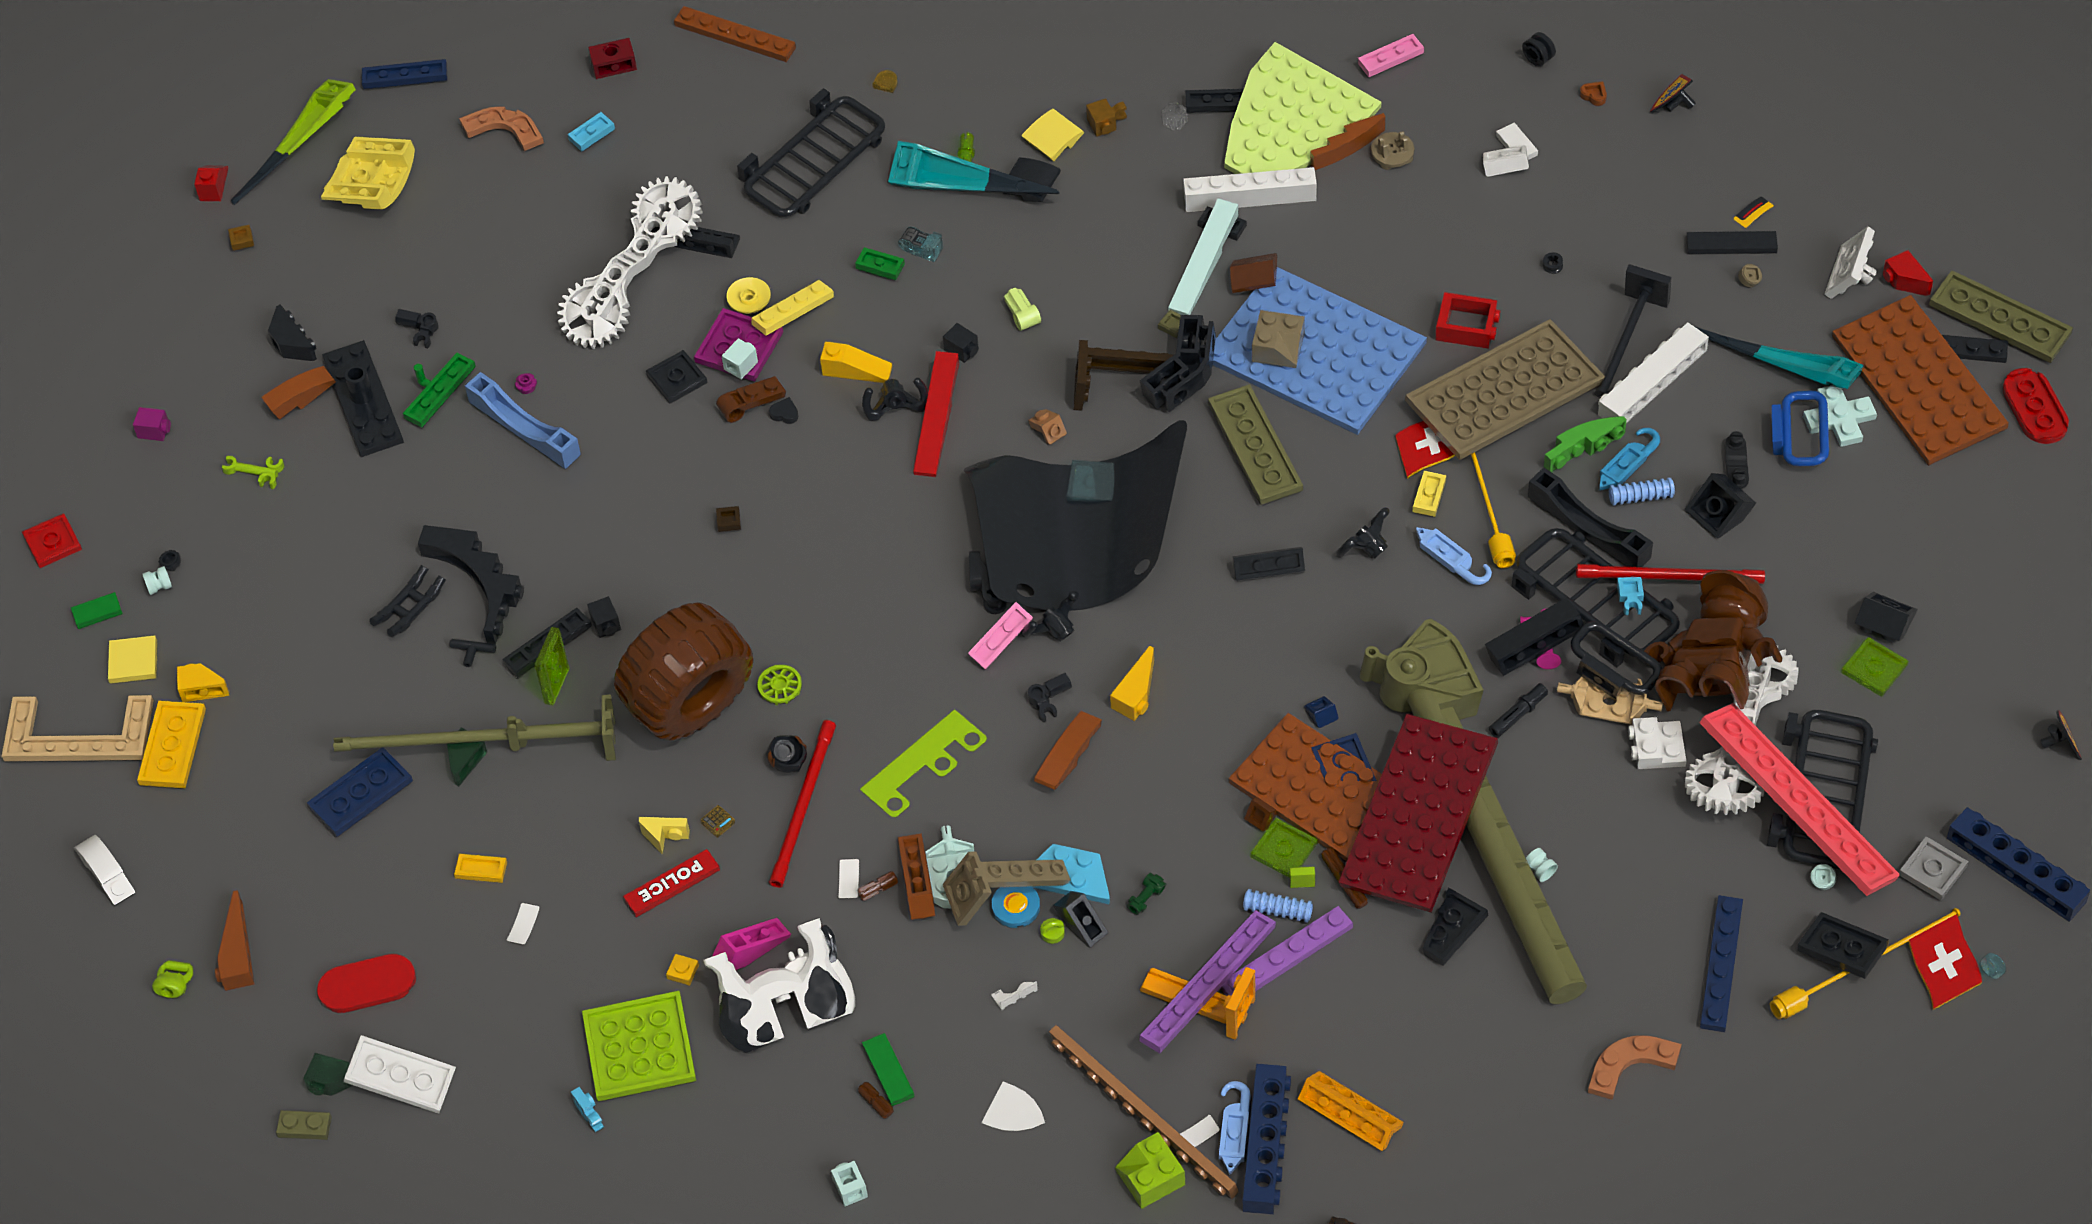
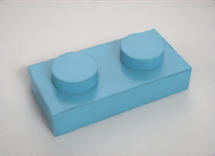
(591, 131)

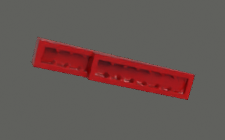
(936, 413)

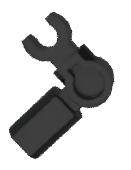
(426, 323)
(1039, 694)

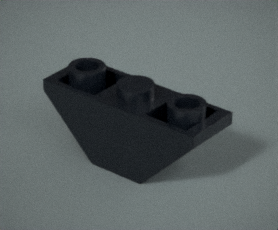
(290, 338)

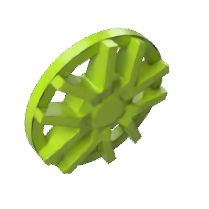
(779, 684)

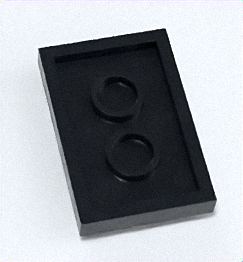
(1843, 945)

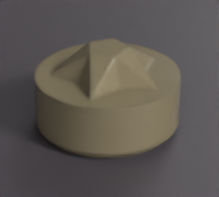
(1750, 275)

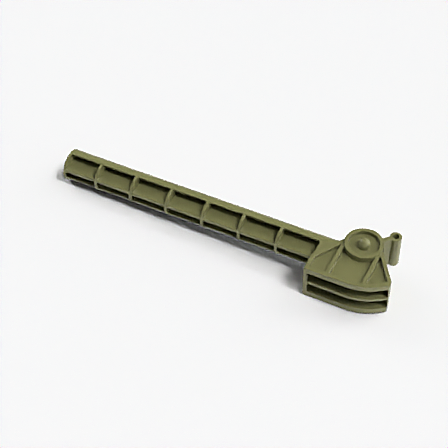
(1440, 685)

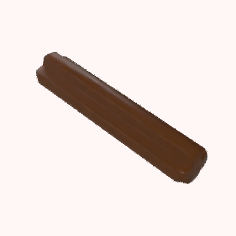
(1336, 867)

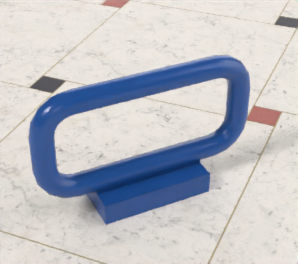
(1782, 428)

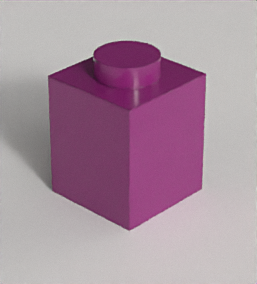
(151, 424)

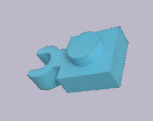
(1631, 592)
(585, 1105)

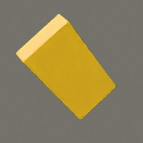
(480, 868)

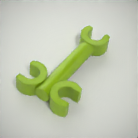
(266, 474)

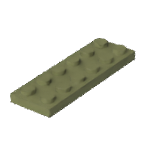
(2001, 316)
(1255, 444)

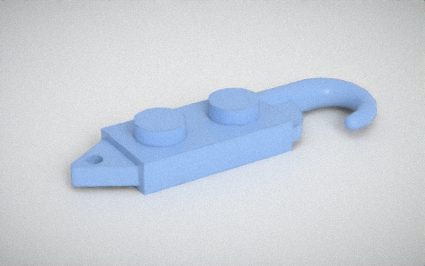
(1450, 555)
(1234, 1127)

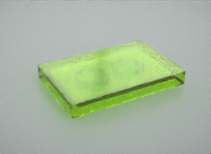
(552, 666)

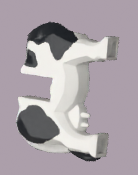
(815, 978)

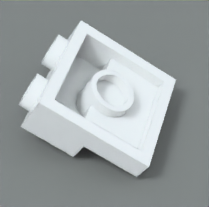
(1656, 743)

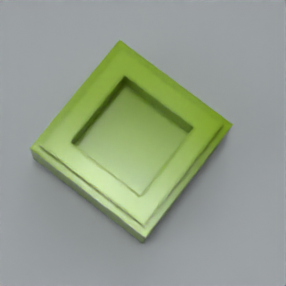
(1302, 877)

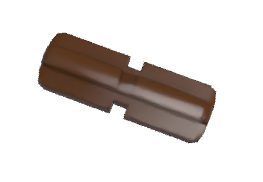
(882, 883)
(879, 1103)

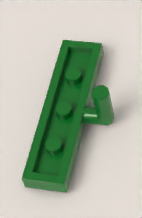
(438, 389)

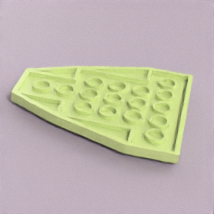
(1289, 112)

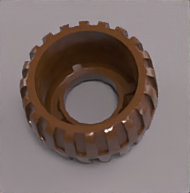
(683, 671)

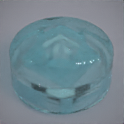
(1993, 965)

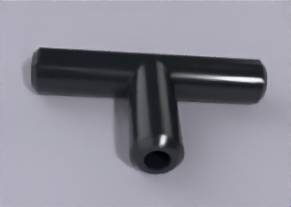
(472, 647)

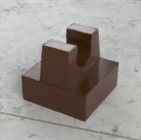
(1260, 814)

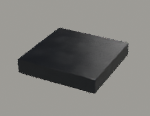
(676, 376)

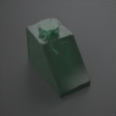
(464, 758)
(326, 1075)

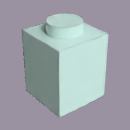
(739, 358)

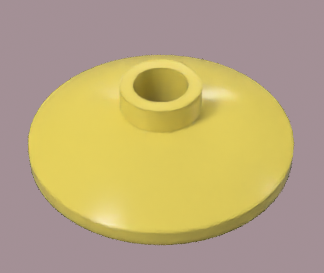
(745, 289)

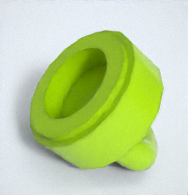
(1052, 930)

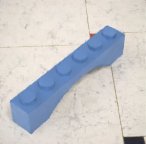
(549, 440)

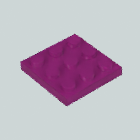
(725, 331)

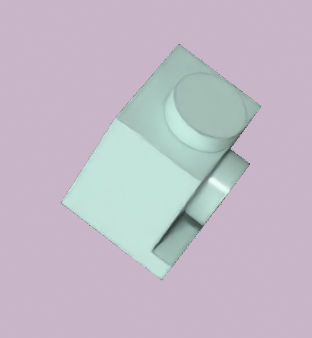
(849, 1183)

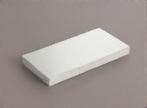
(399, 1074)

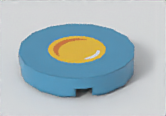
(1015, 906)

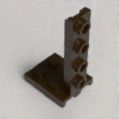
(1109, 359)

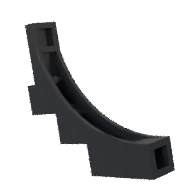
(465, 552)

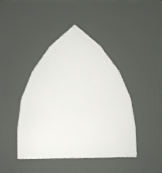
(1013, 1110)

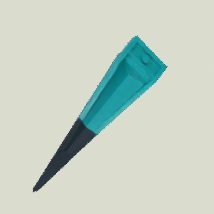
(933, 170)
(1817, 367)

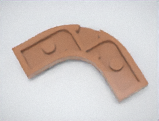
(500, 118)
(1629, 1052)

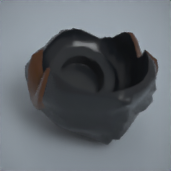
(787, 753)

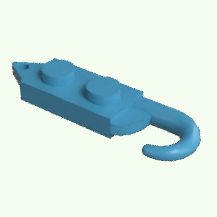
(1628, 460)

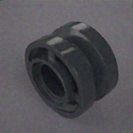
(1538, 49)

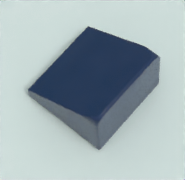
(1322, 711)

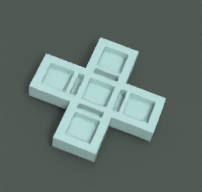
(1842, 415)

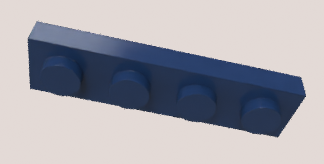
(404, 74)

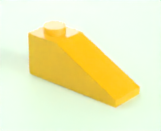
(851, 363)
(1132, 693)

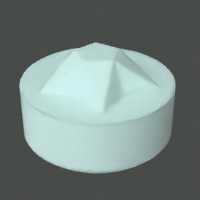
(1823, 877)

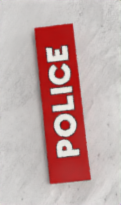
(671, 883)

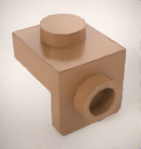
(1048, 424)

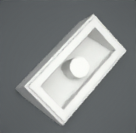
(1505, 160)

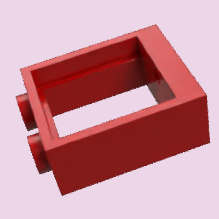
(1466, 335)

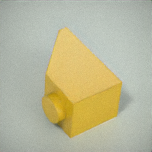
(199, 683)

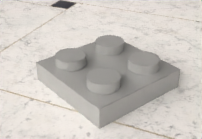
(1933, 868)

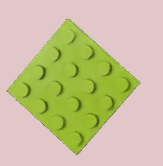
(638, 1046)

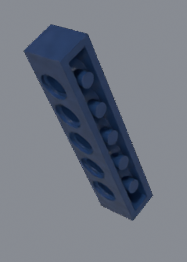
(2066, 904)
(1267, 1079)

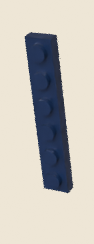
(1721, 963)

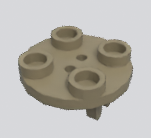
(1392, 150)

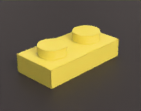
(1429, 493)

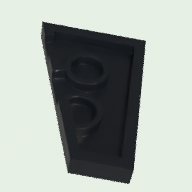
(1454, 925)

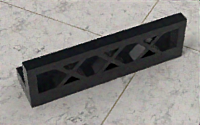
(709, 242)

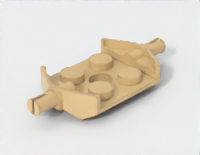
(1589, 702)

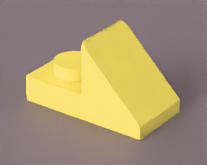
(658, 829)

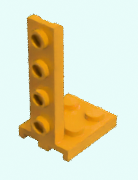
(1222, 1008)

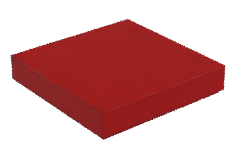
(52, 540)

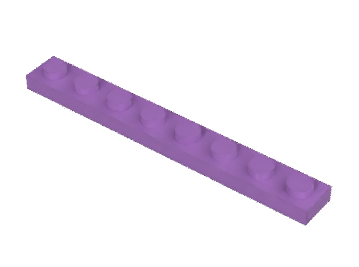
(1207, 981)

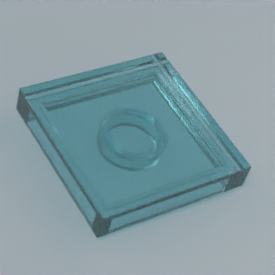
(1091, 481)

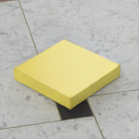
(132, 659)

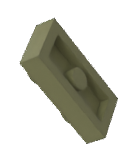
(303, 1125)

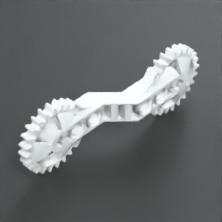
(629, 262)
(1725, 769)

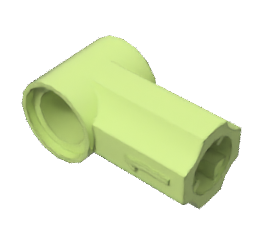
(1023, 312)

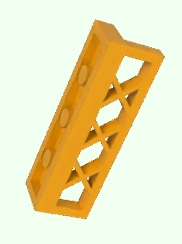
(1349, 1110)

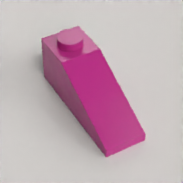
(751, 942)

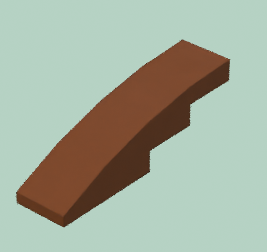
(1355, 137)
(1067, 750)

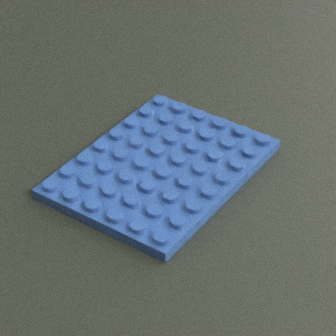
(1345, 358)

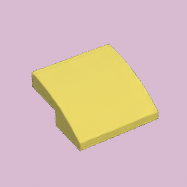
(1052, 134)

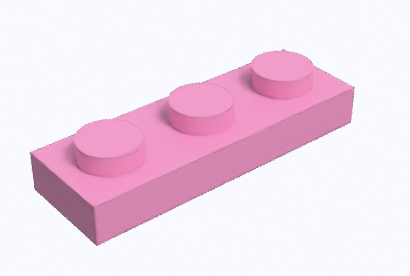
(1390, 55)
(1000, 636)

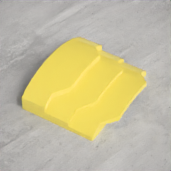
(371, 172)

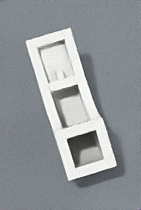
(105, 869)

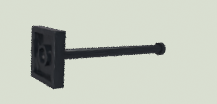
(1645, 287)

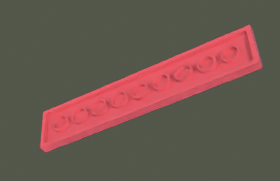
(1800, 799)

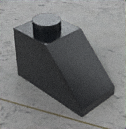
(1080, 917)

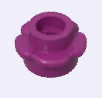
(526, 383)

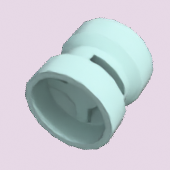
(157, 580)
(1541, 865)

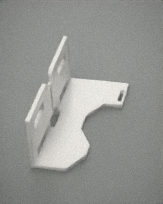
(1006, 999)

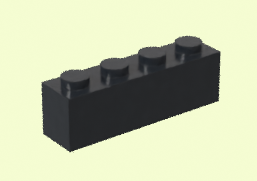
(1534, 636)

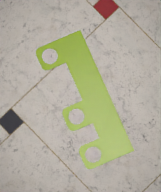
(921, 753)

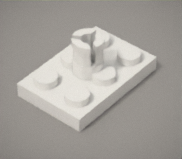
(1851, 264)

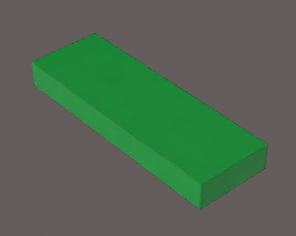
(888, 1069)

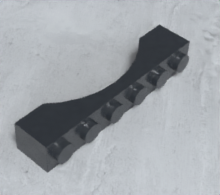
(1622, 543)

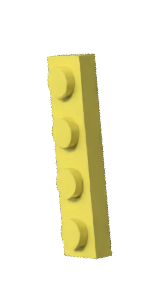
(792, 307)

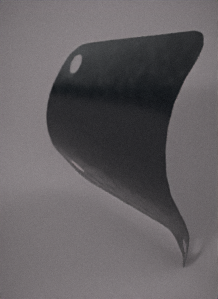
(1074, 545)

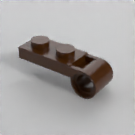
(736, 402)

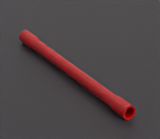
(1596, 571)
(781, 866)

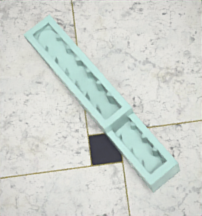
(1204, 257)

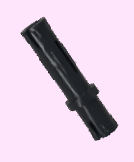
(1525, 704)

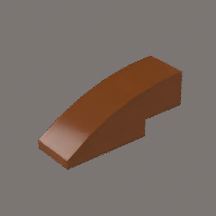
(298, 391)

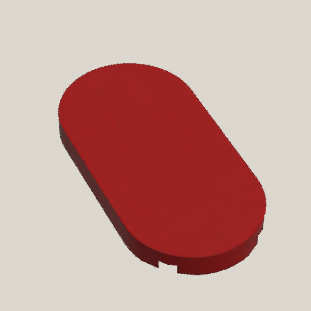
(2035, 406)
(366, 983)

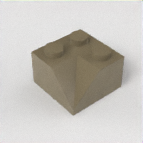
(1278, 339)

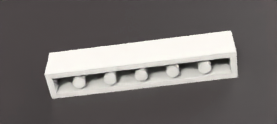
(1251, 189)
(1654, 373)

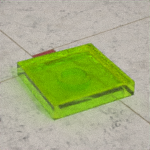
(1875, 666)
(1283, 847)

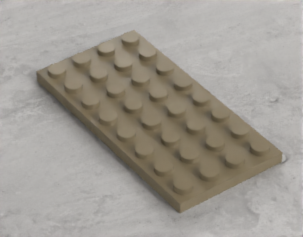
(1504, 389)

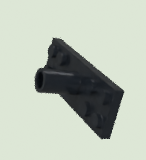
(363, 398)

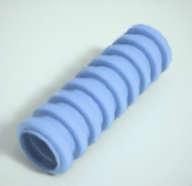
(1641, 491)
(1278, 905)

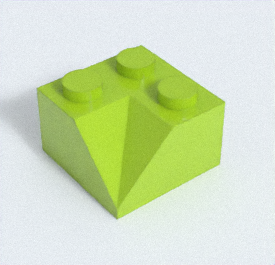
(1151, 1170)

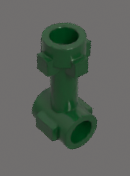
(1152, 884)

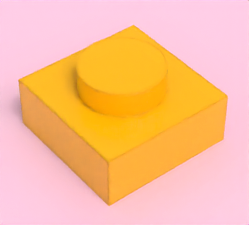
(682, 969)

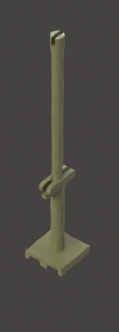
(516, 733)

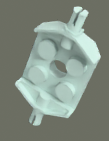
(942, 861)

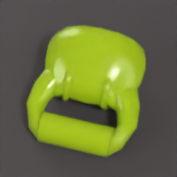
(172, 984)

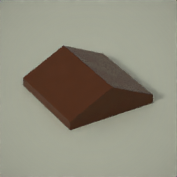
(1253, 273)

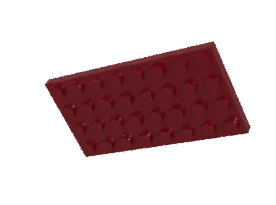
(1418, 812)

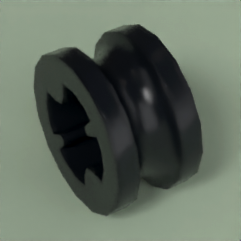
(1553, 269)

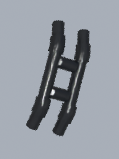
(408, 590)

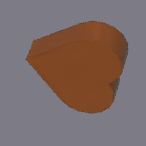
(1594, 93)

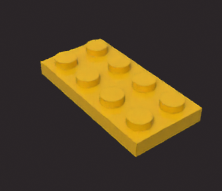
(171, 744)

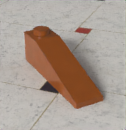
(916, 876)
(234, 952)

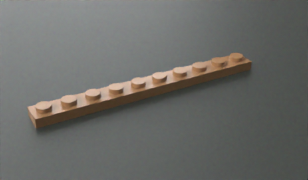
(1149, 1118)

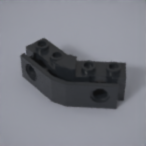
(1185, 370)

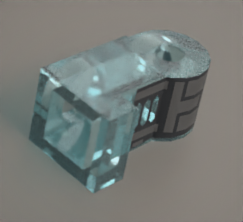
(921, 243)

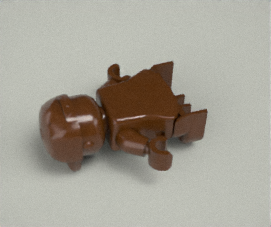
(1717, 646)

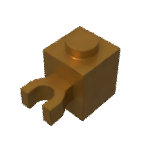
(1103, 116)

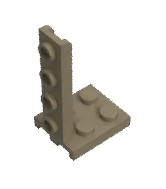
(971, 881)

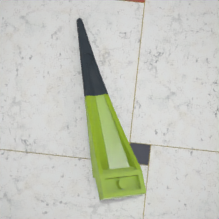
(319, 109)

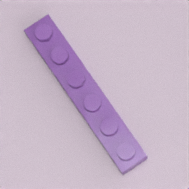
(1294, 949)

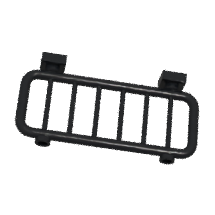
(820, 108)
(1525, 581)
(1802, 731)

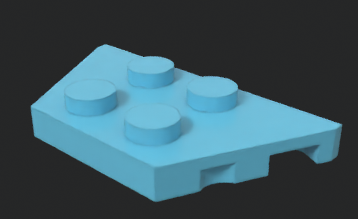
(1084, 871)

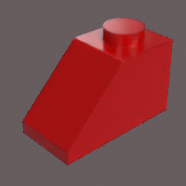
(210, 182)
(1907, 274)

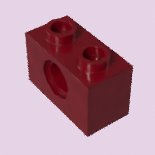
(612, 58)

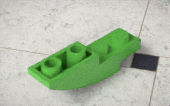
(1589, 436)

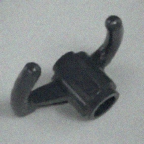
(893, 398)
(1368, 538)
(1055, 620)

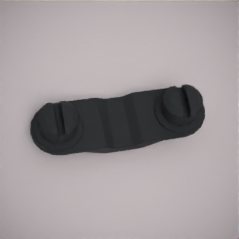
(1737, 459)

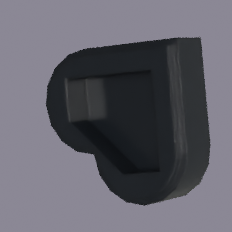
(784, 411)

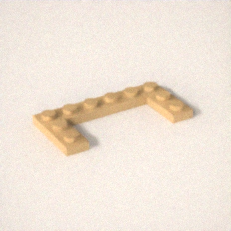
(22, 746)

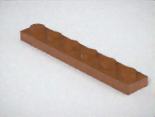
(735, 34)

